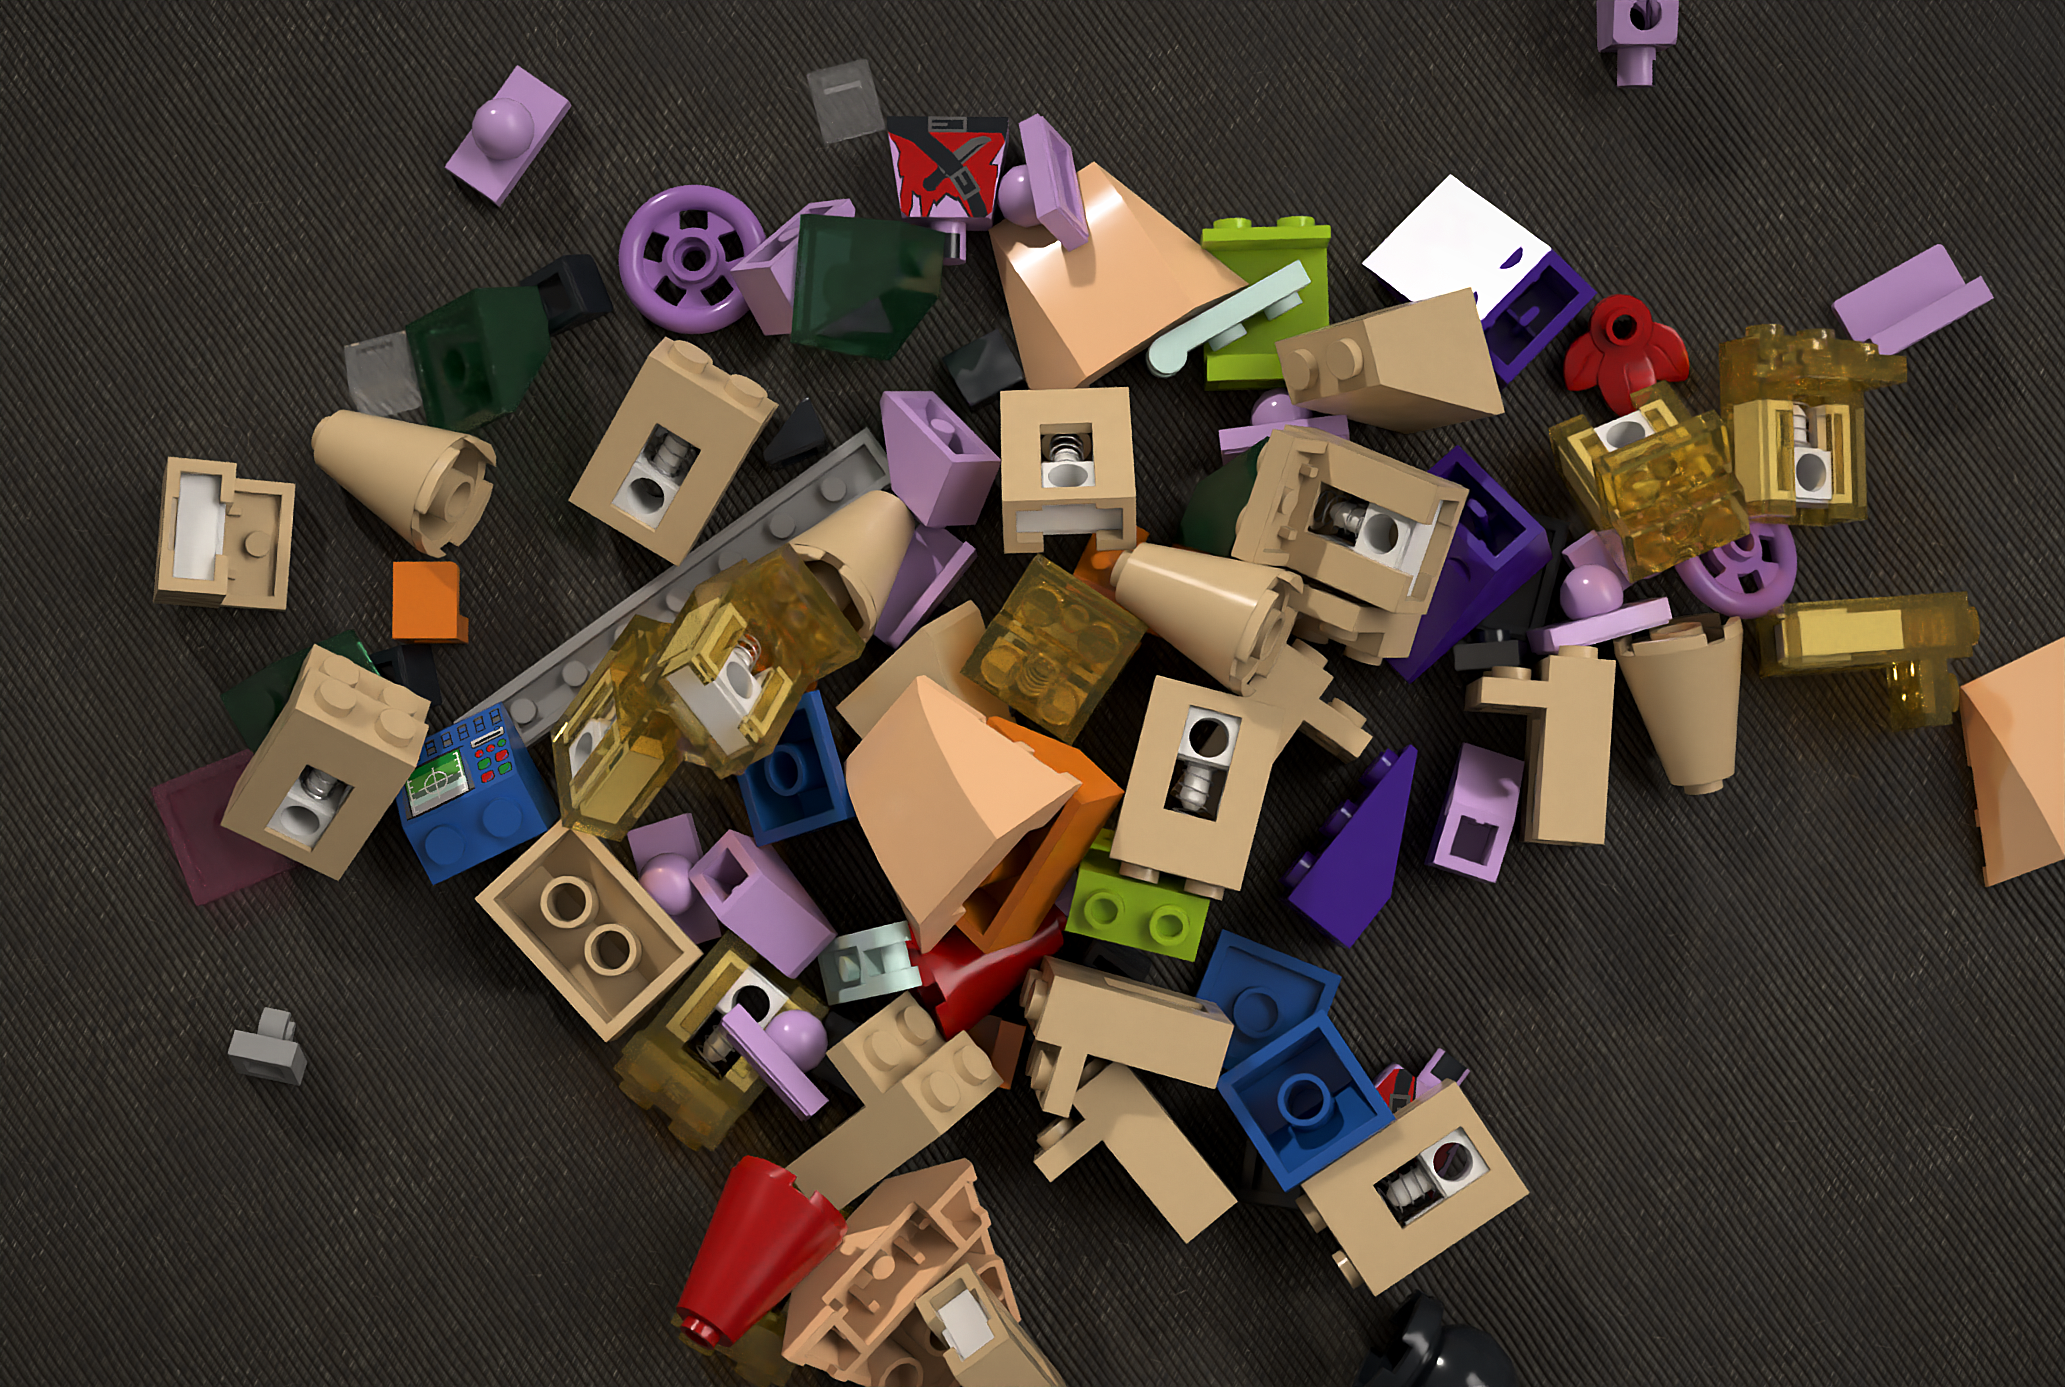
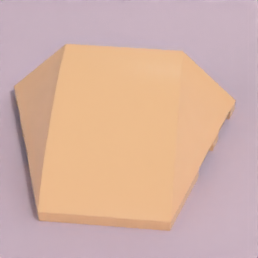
(1108, 298)
(2018, 761)
(945, 801)
(859, 1305)

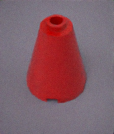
(966, 983)
(755, 1252)

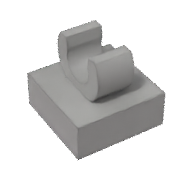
(270, 1051)

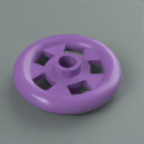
(662, 217)
(1737, 560)

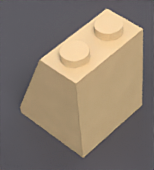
(1397, 366)
(933, 651)

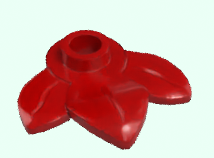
(1624, 363)

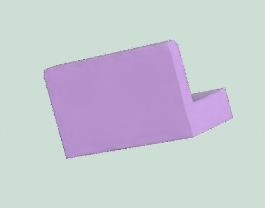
(1909, 302)
(925, 578)

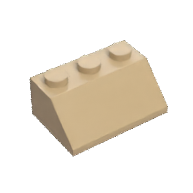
(590, 928)

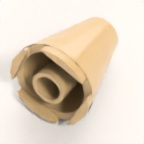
(408, 474)
(859, 555)
(1210, 608)
(1688, 695)

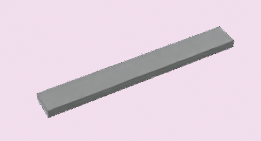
(549, 686)

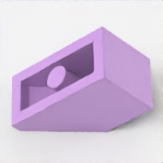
(769, 271)
(935, 459)

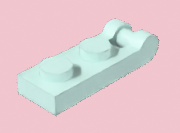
(1224, 321)
(868, 964)

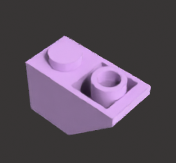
(1477, 814)
(762, 902)

